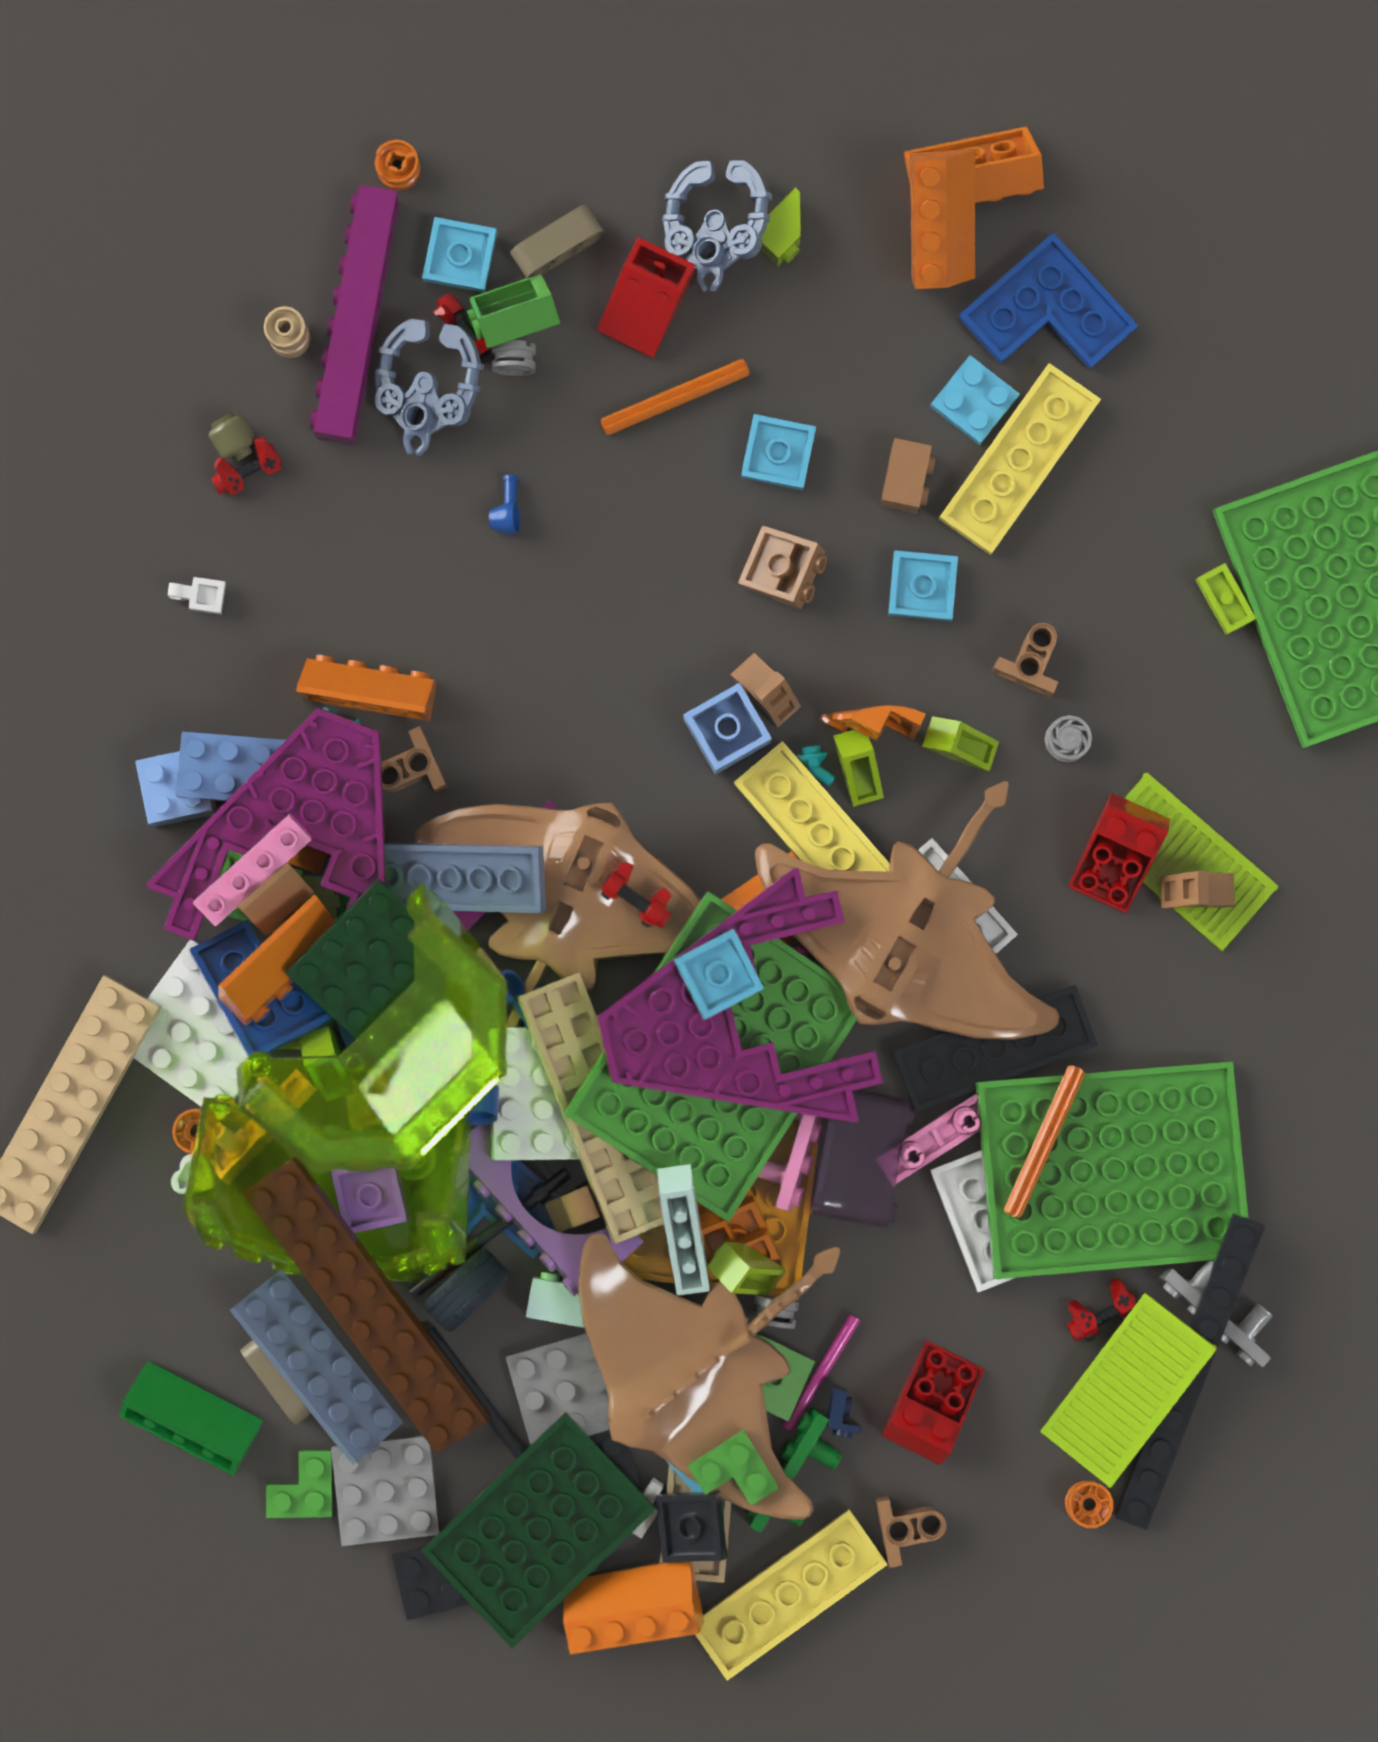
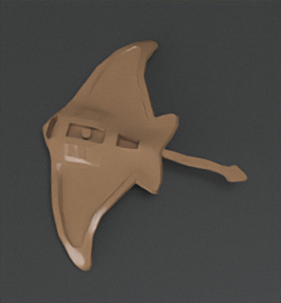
(578, 857)
(915, 942)
(687, 1370)

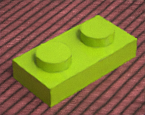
(1225, 599)

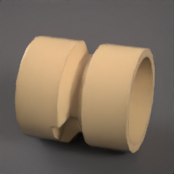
(287, 332)

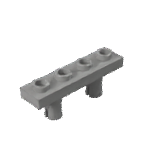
(1240, 1335)

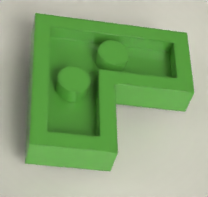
(736, 1460)
(310, 1496)

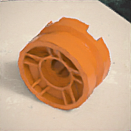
(388, 174)
(183, 1126)
(1096, 1515)

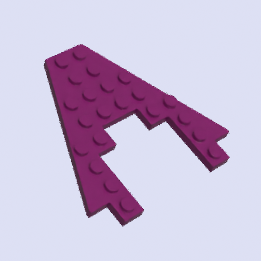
(322, 777)
(664, 1044)

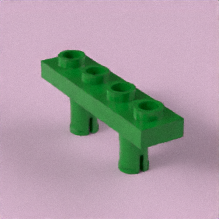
(795, 1452)

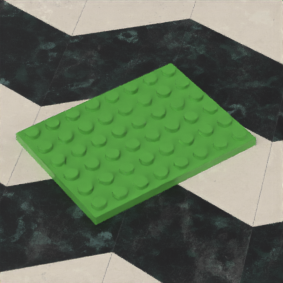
(1313, 585)
(723, 1140)
(1133, 1177)

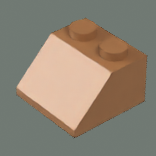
(276, 899)

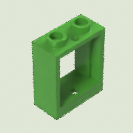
(513, 311)

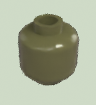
(232, 436)

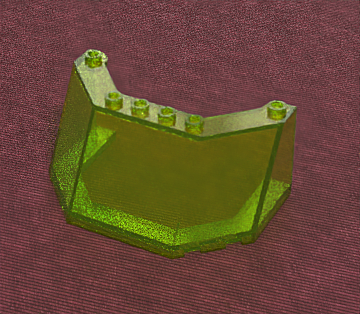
(405, 1073)
(237, 1152)

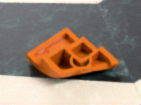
(873, 720)
(745, 1227)

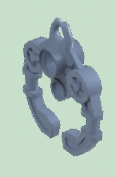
(741, 242)
(424, 394)

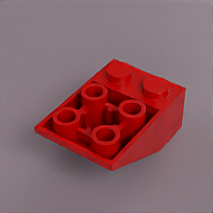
(646, 297)
(1119, 852)
(933, 1403)

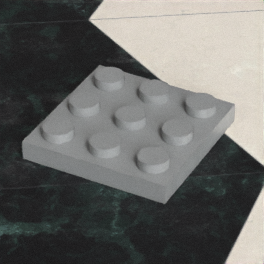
(557, 1381)
(387, 1492)

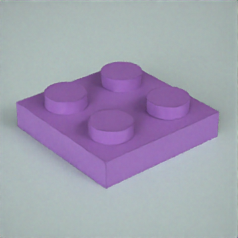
(371, 1198)

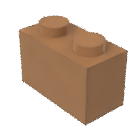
(906, 476)

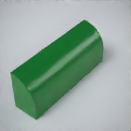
(190, 1418)

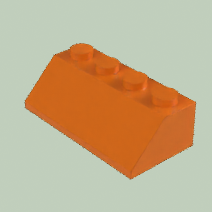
(1004, 163)
(942, 218)
(367, 688)
(263, 973)
(632, 1607)

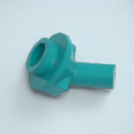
(812, 758)

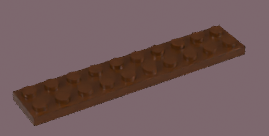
(366, 1304)

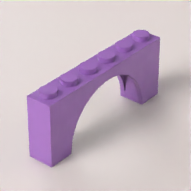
(558, 1249)

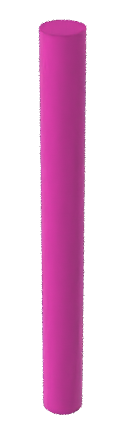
(822, 1371)

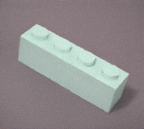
(683, 1229)
(553, 1302)

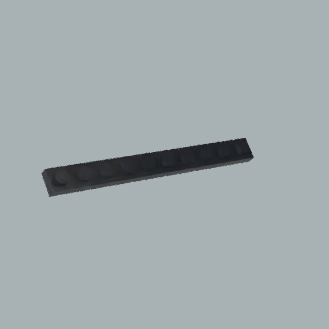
(1210, 1322)

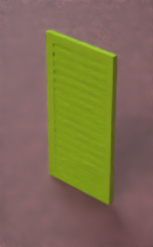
(1197, 847)
(1128, 1389)

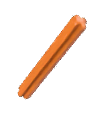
(675, 396)
(1044, 1141)

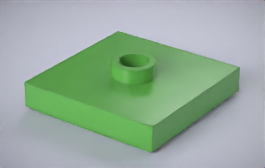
(783, 1394)

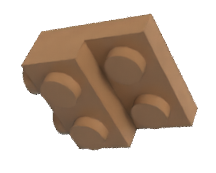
(783, 567)

